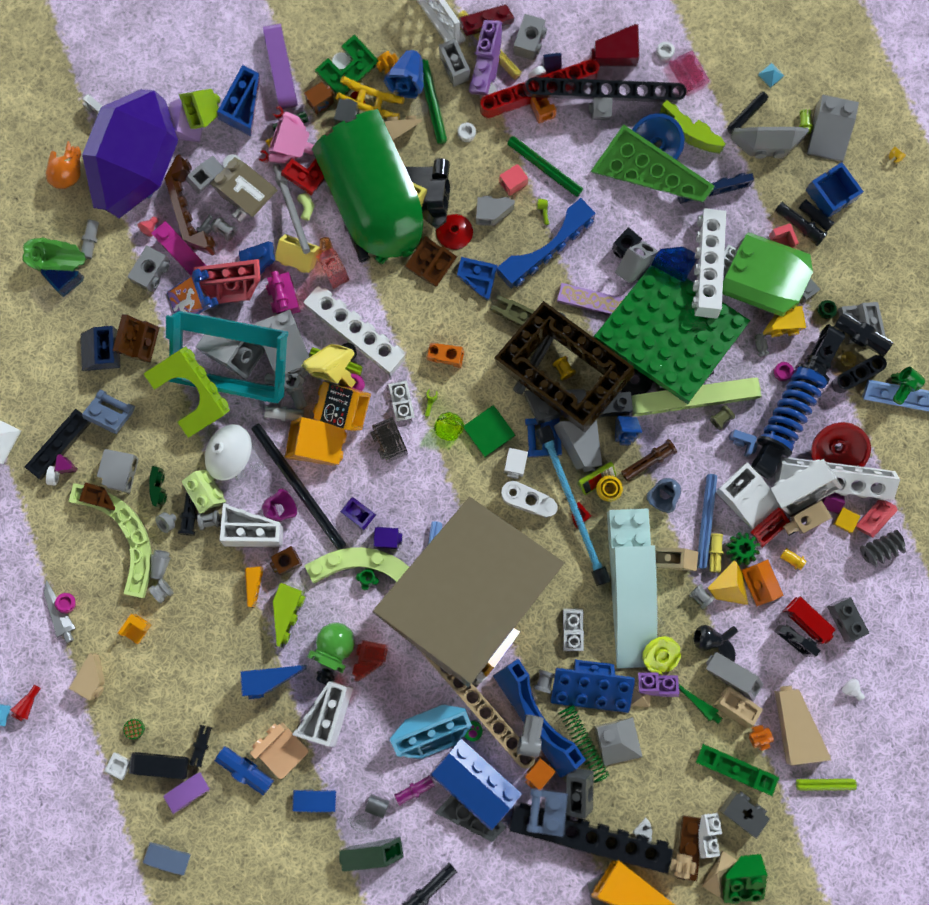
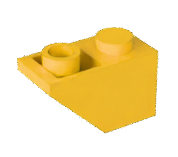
(789, 324)

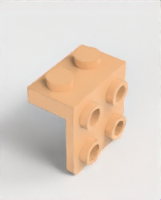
(280, 750)

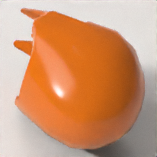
(63, 173)

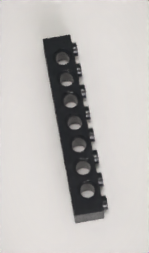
(658, 862)

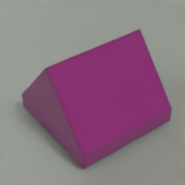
(64, 465)
(834, 502)

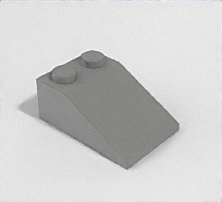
(832, 127)
(296, 349)

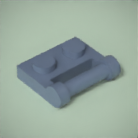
(105, 416)
(553, 815)

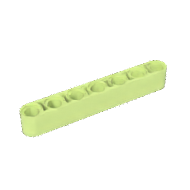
(706, 396)

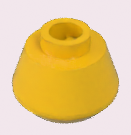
(615, 488)

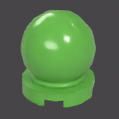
(333, 645)

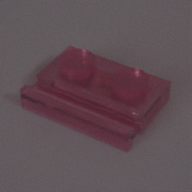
(689, 71)

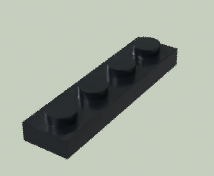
(57, 444)

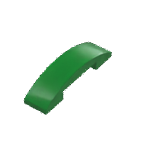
(737, 769)

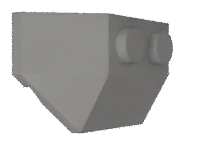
(768, 140)

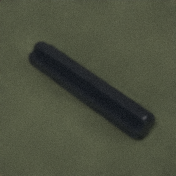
(741, 119)

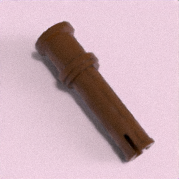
(656, 456)

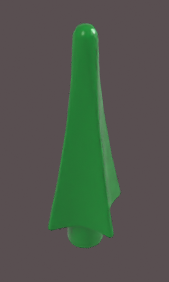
(707, 710)

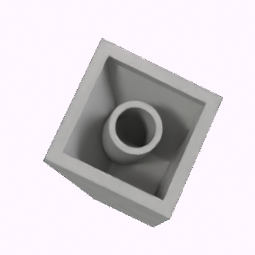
(618, 741)

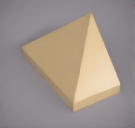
(716, 878)

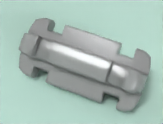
(761, 344)

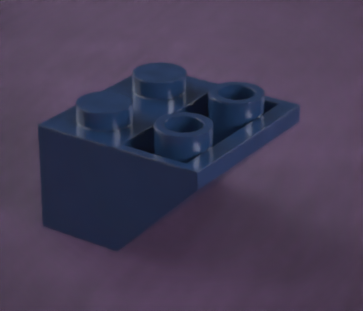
(98, 349)

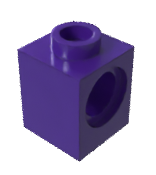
(387, 538)

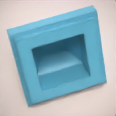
(771, 75)

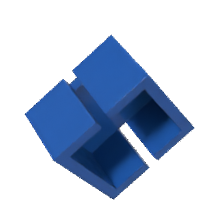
(834, 190)

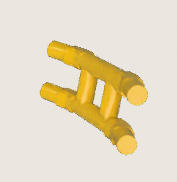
(380, 96)

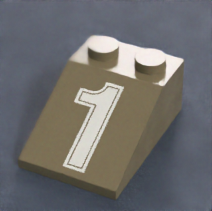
(243, 187)

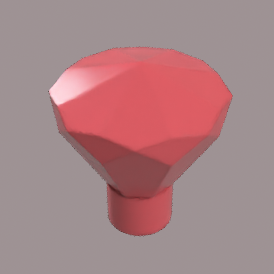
(148, 226)

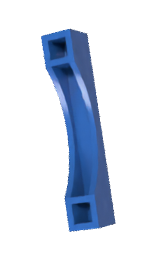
(517, 267)
(560, 752)

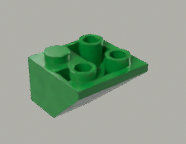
(746, 880)

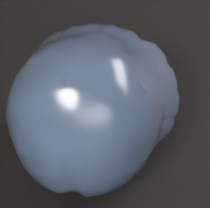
(671, 487)

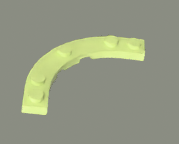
(137, 537)
(353, 558)

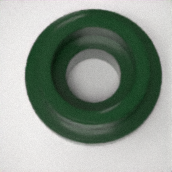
(829, 304)

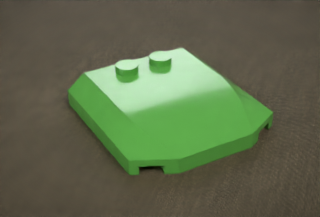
(768, 275)

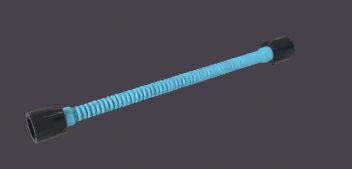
(599, 572)

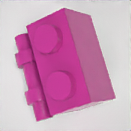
(282, 293)

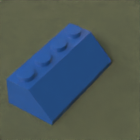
(476, 784)

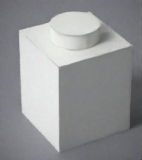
(515, 463)

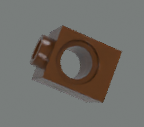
(294, 562)

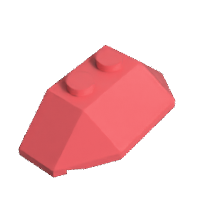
(231, 280)

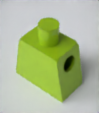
(200, 107)

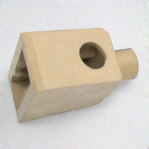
(815, 515)

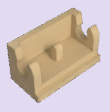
(738, 708)

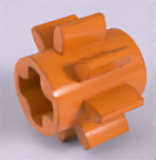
(761, 737)

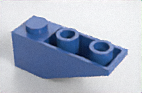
(627, 430)

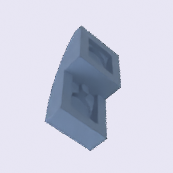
(166, 858)

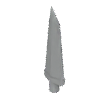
(61, 621)

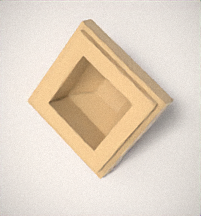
(640, 699)

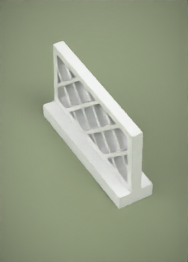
(443, 19)

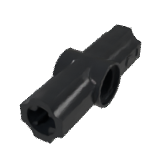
(863, 334)

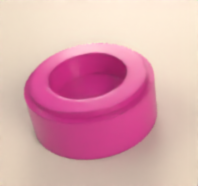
(783, 371)
(65, 603)

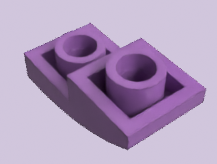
(658, 685)
(186, 792)

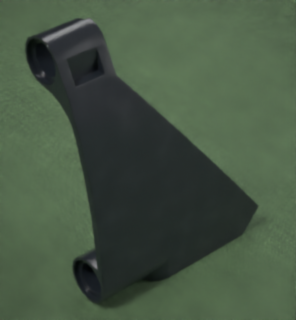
(438, 190)

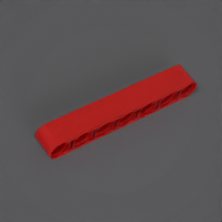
(517, 101)

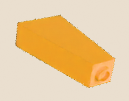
(624, 887)

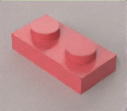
(876, 517)

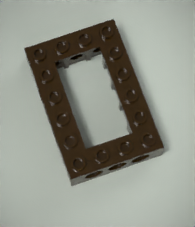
(548, 321)

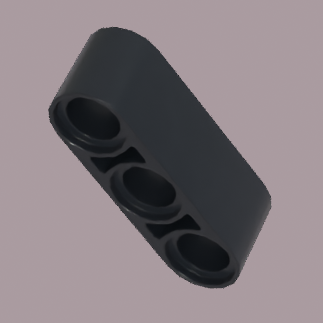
(864, 368)
(158, 765)

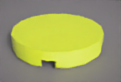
(661, 654)

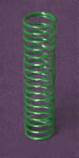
(587, 741)

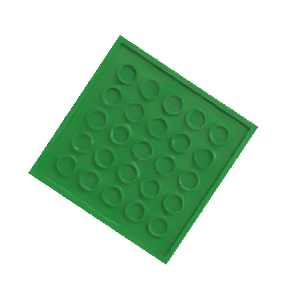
(664, 338)

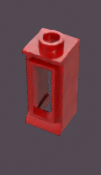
(810, 620)

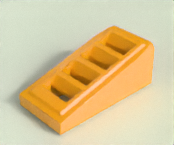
(253, 583)

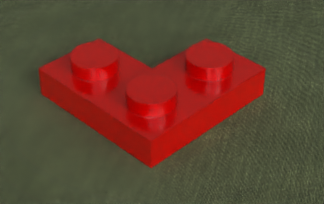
(305, 178)

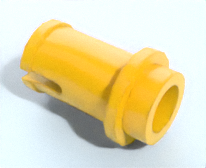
(793, 559)

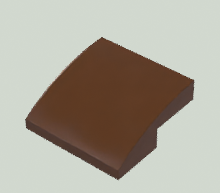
(430, 261)
(136, 338)

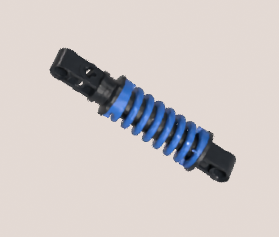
(795, 403)

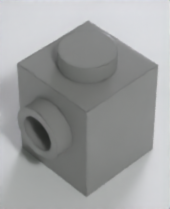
(601, 108)

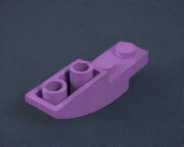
(488, 57)

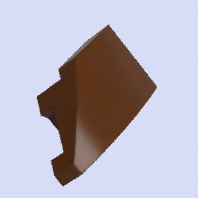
(96, 496)

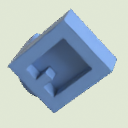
(742, 439)

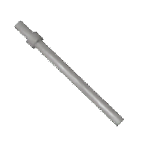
(282, 183)

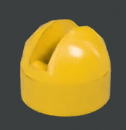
(895, 152)

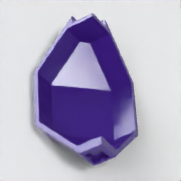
(129, 151)

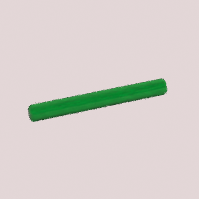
(433, 105)
(545, 166)

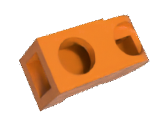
(446, 354)

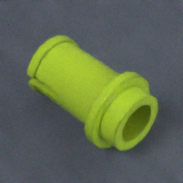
(805, 120)

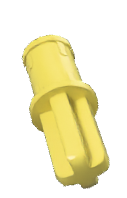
(716, 552)

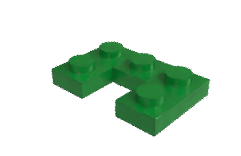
(362, 63)

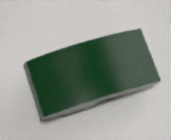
(157, 494)

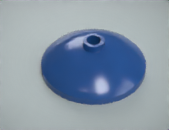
(663, 129)

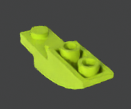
(695, 134)

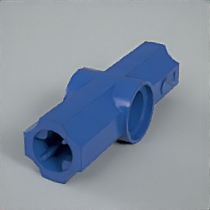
(244, 770)

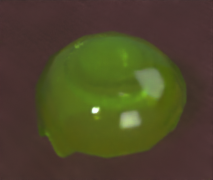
(449, 426)

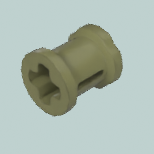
(722, 417)

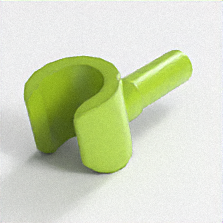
(543, 205)
(430, 402)

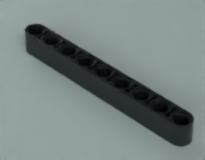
(613, 89)

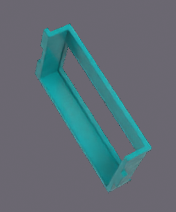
(235, 331)

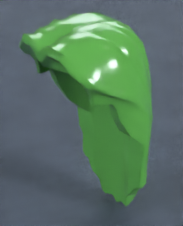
(52, 255)

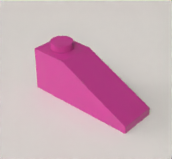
(177, 247)

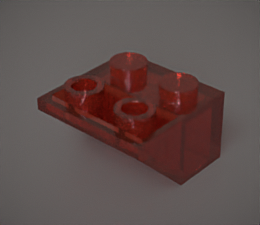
(371, 658)

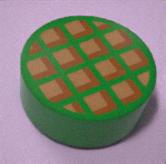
(134, 729)

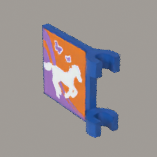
(189, 296)

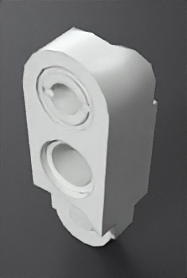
(544, 504)

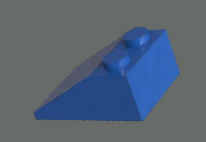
(263, 681)

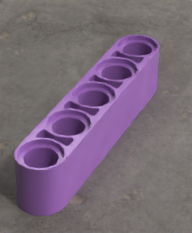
(280, 66)

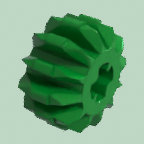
(746, 556)

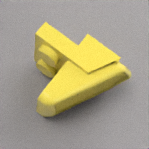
(331, 364)

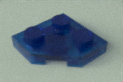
(675, 262)

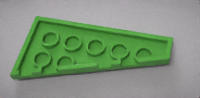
(644, 164)

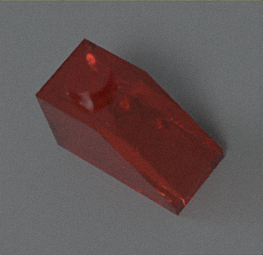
(333, 267)

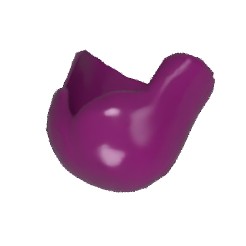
(280, 497)

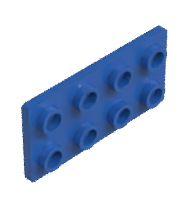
(593, 687)

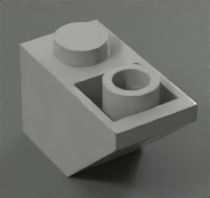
(204, 174)
(493, 210)

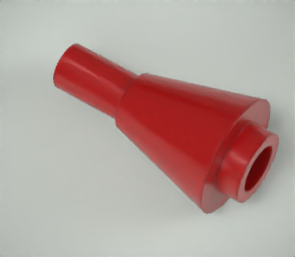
(24, 706)

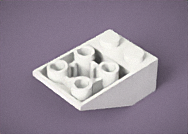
(748, 496)

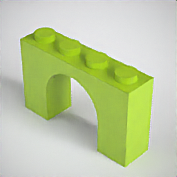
(183, 365)

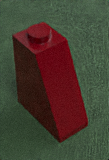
(618, 48)

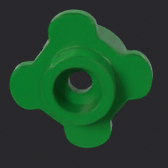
(368, 573)

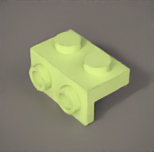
(203, 490)

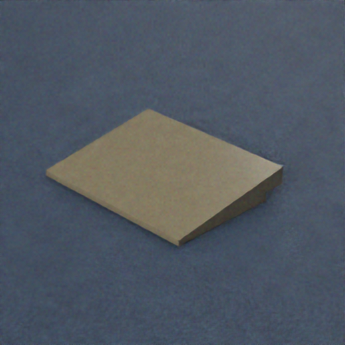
(468, 590)

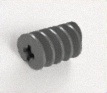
(883, 547)

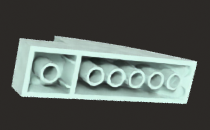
(632, 584)

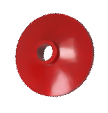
(457, 239)

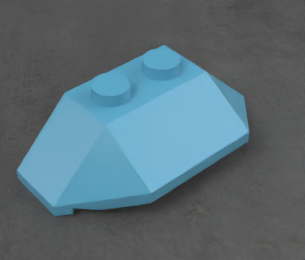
(430, 732)

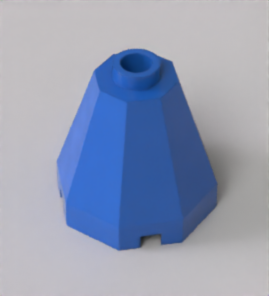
(406, 75)

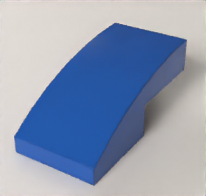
(314, 800)

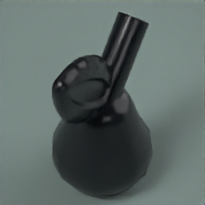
(708, 638)

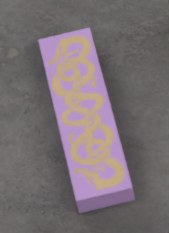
(588, 299)

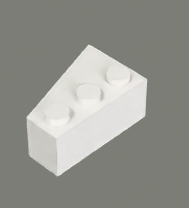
(248, 530)
(326, 716)

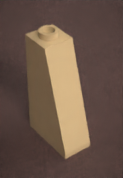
(798, 730)

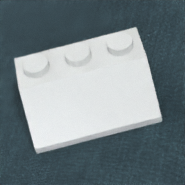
(805, 487)

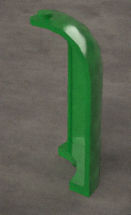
(371, 186)

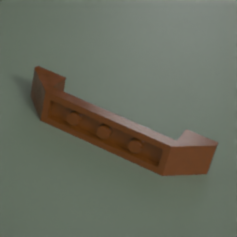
(175, 176)

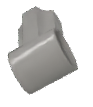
(530, 742)

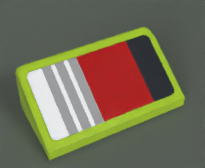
(590, 481)

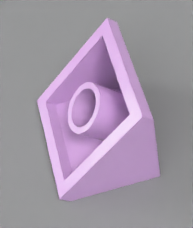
(181, 123)

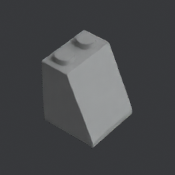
(232, 354)

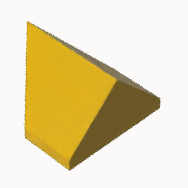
(730, 585)

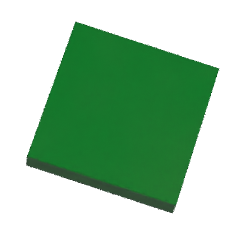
(489, 431)

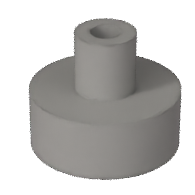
(165, 522)

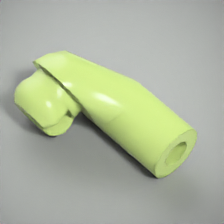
(308, 205)

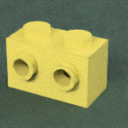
(291, 254)

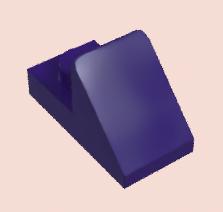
(358, 513)

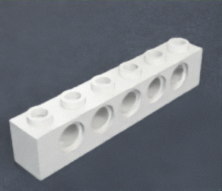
(715, 221)
(320, 297)
(886, 479)

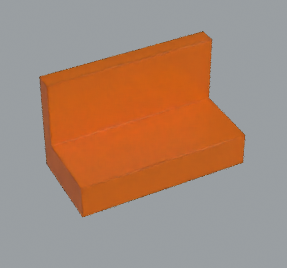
(762, 583)

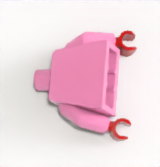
(288, 140)

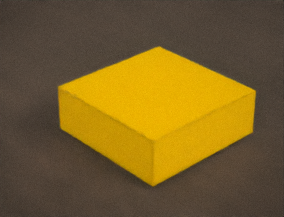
(846, 520)

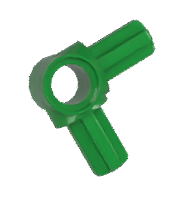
(909, 382)

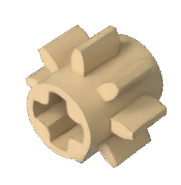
(683, 866)

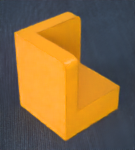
(134, 628)

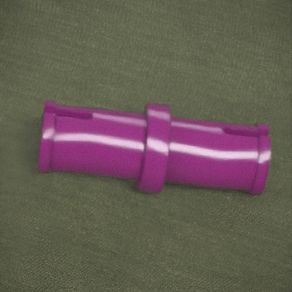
(414, 790)

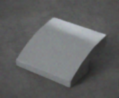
(865, 313)

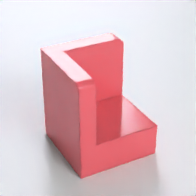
(513, 179)
(784, 235)

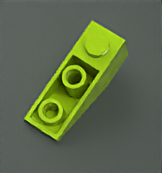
(285, 608)

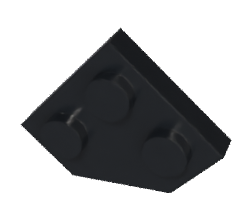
(798, 641)

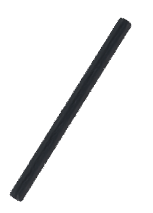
(298, 486)

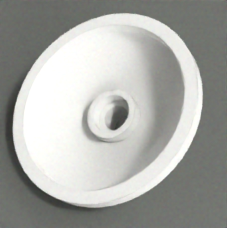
(228, 452)

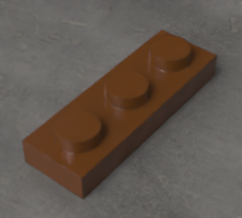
(690, 841)

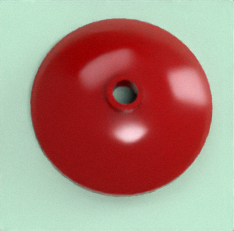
(854, 447)

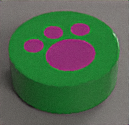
(474, 732)

